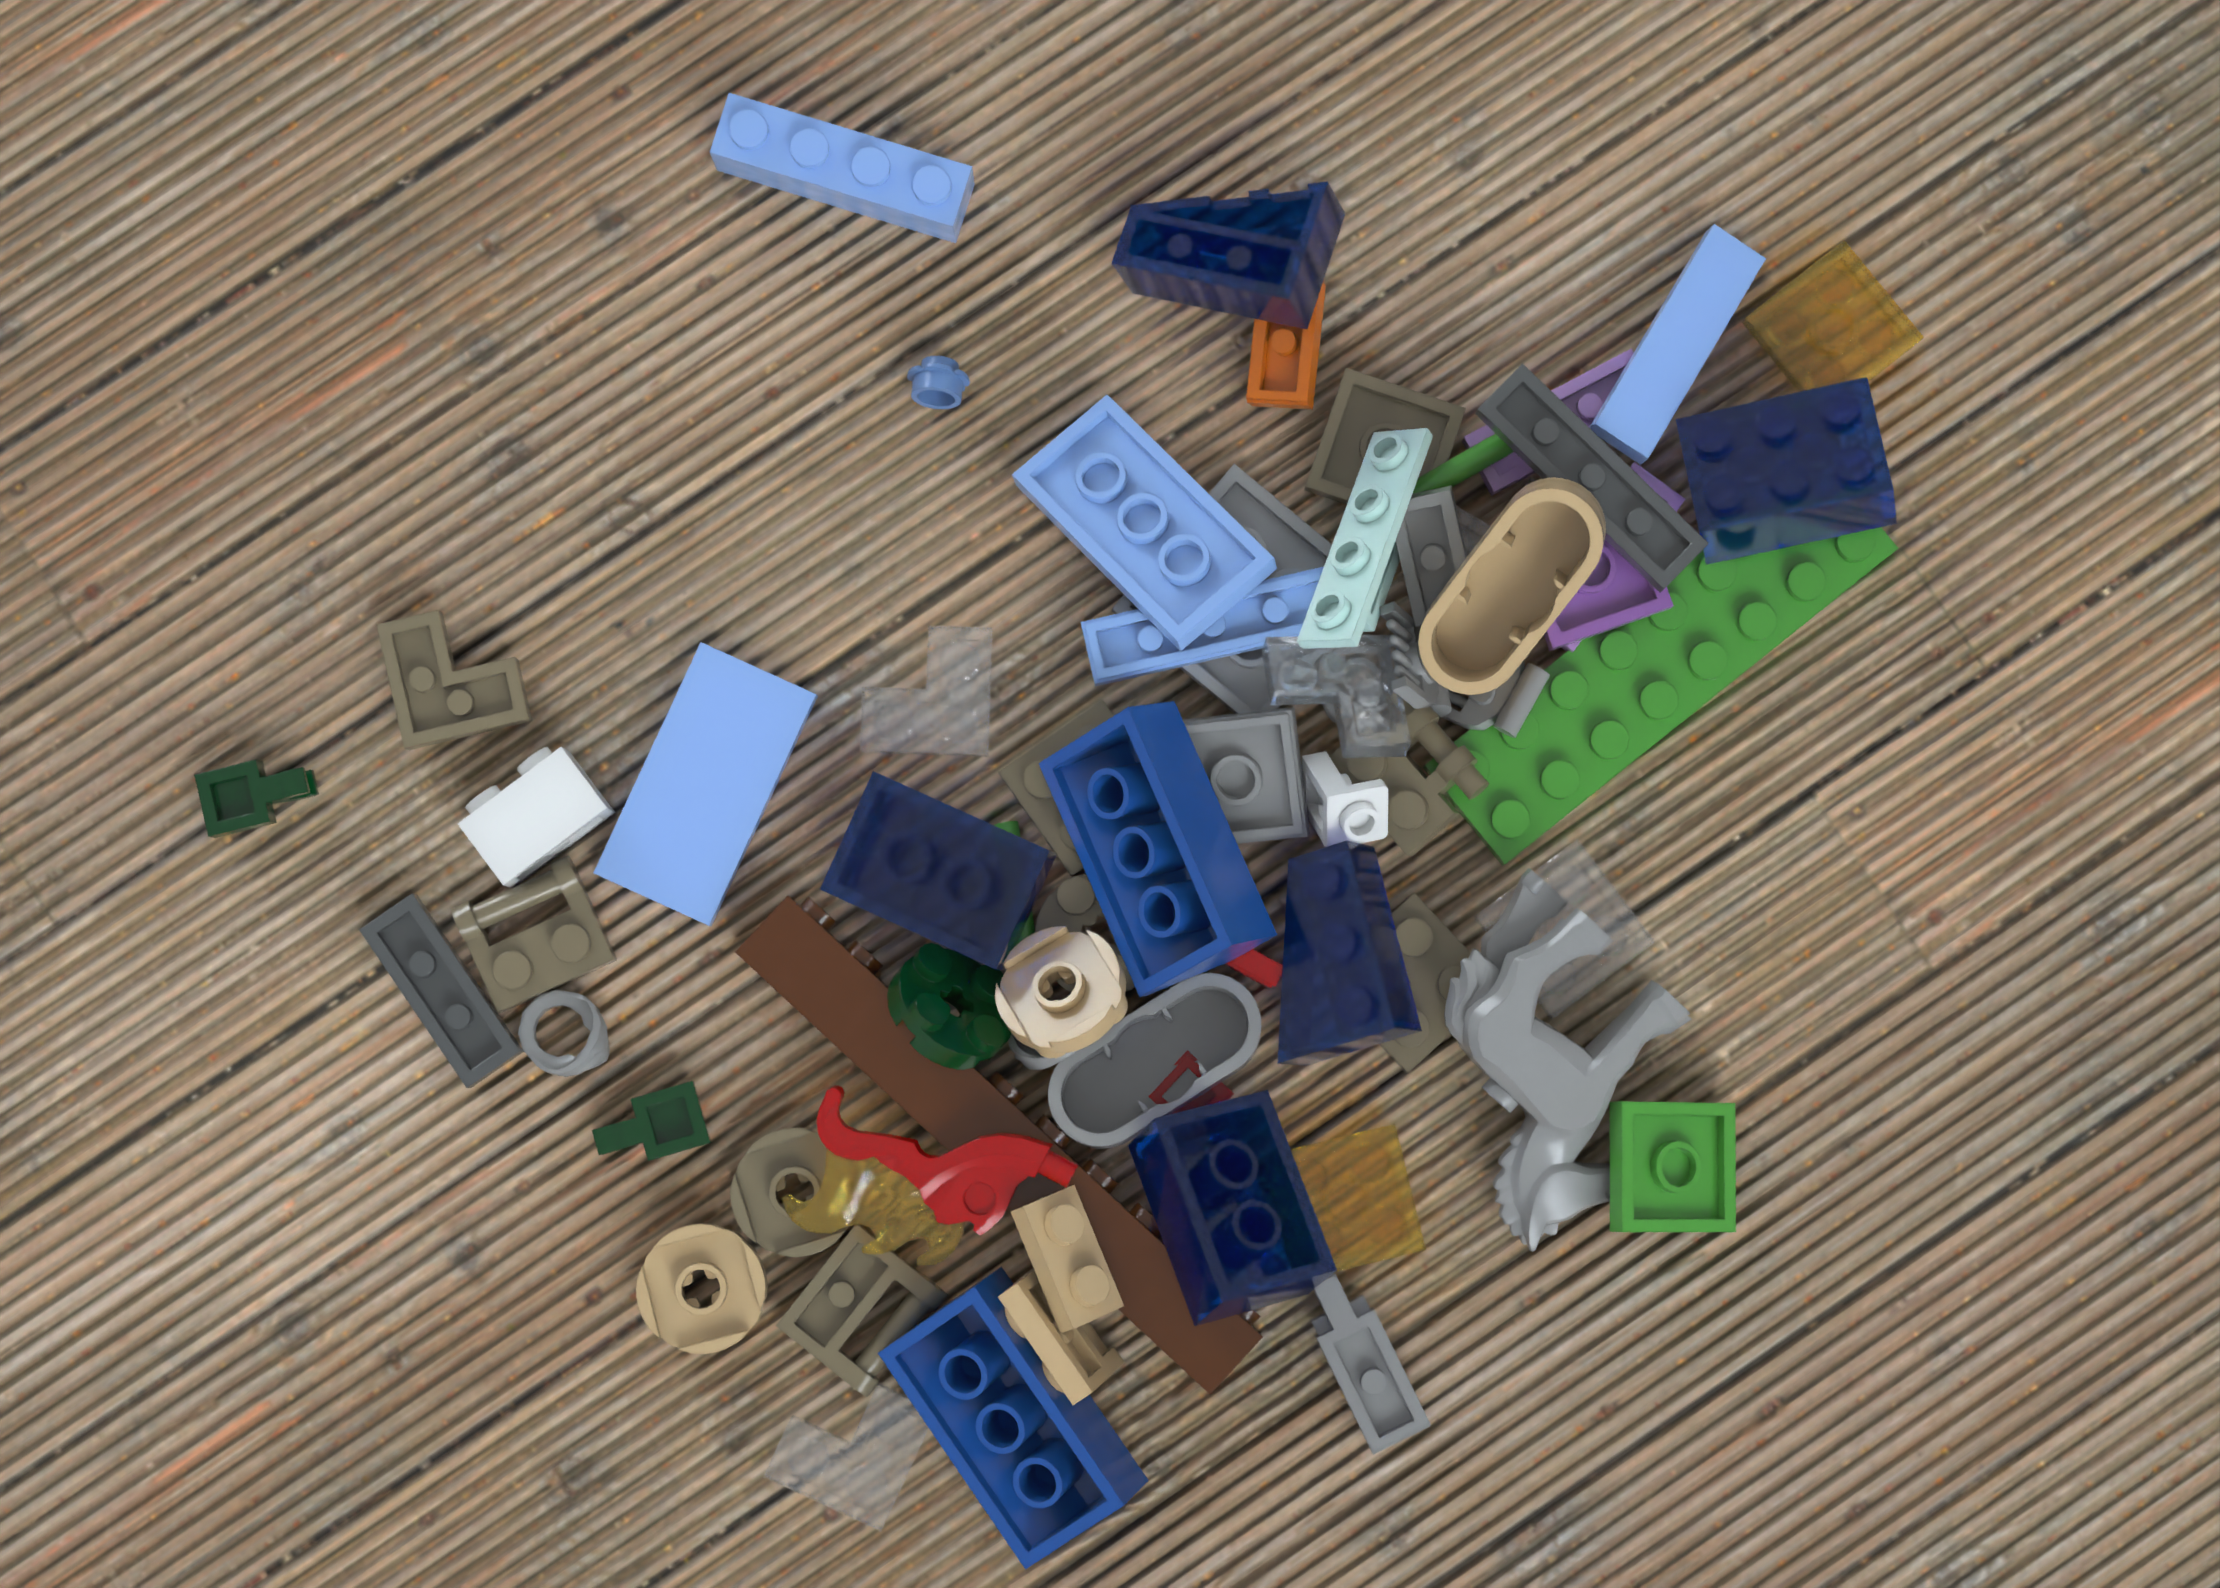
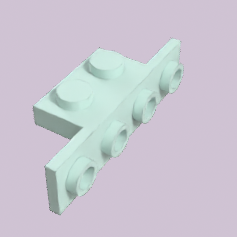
(1365, 545)

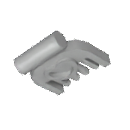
(1413, 680)
(1502, 707)

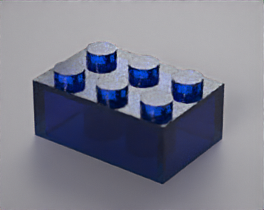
(1787, 470)
(938, 871)
(1231, 1207)

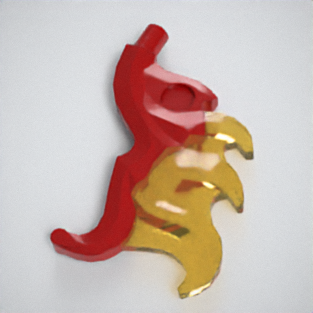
(917, 1195)

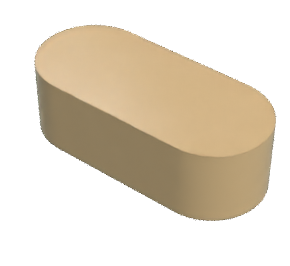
(1512, 586)

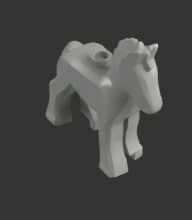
(1538, 1067)

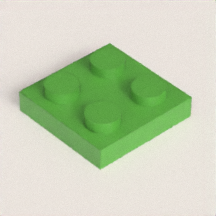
(1672, 1167)

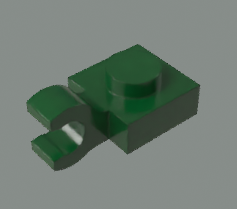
(243, 795)
(664, 1123)

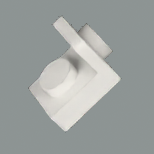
(1340, 808)

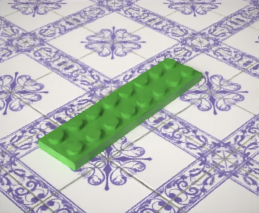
(1647, 678)

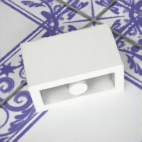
(534, 815)

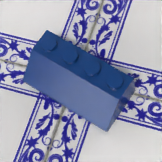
(1156, 847)
(1014, 1438)

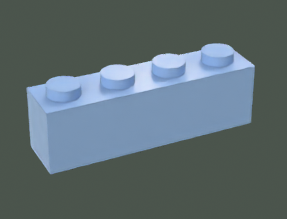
(842, 167)

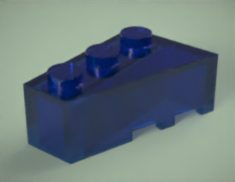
(1234, 255)
(1340, 959)

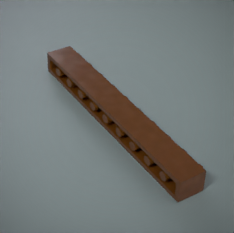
(850, 1007)

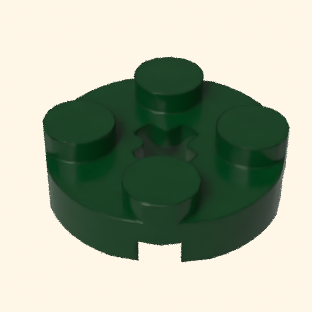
(919, 998)

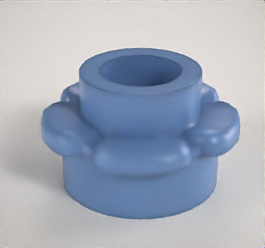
(938, 382)

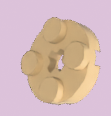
(1081, 1017)
(734, 1307)

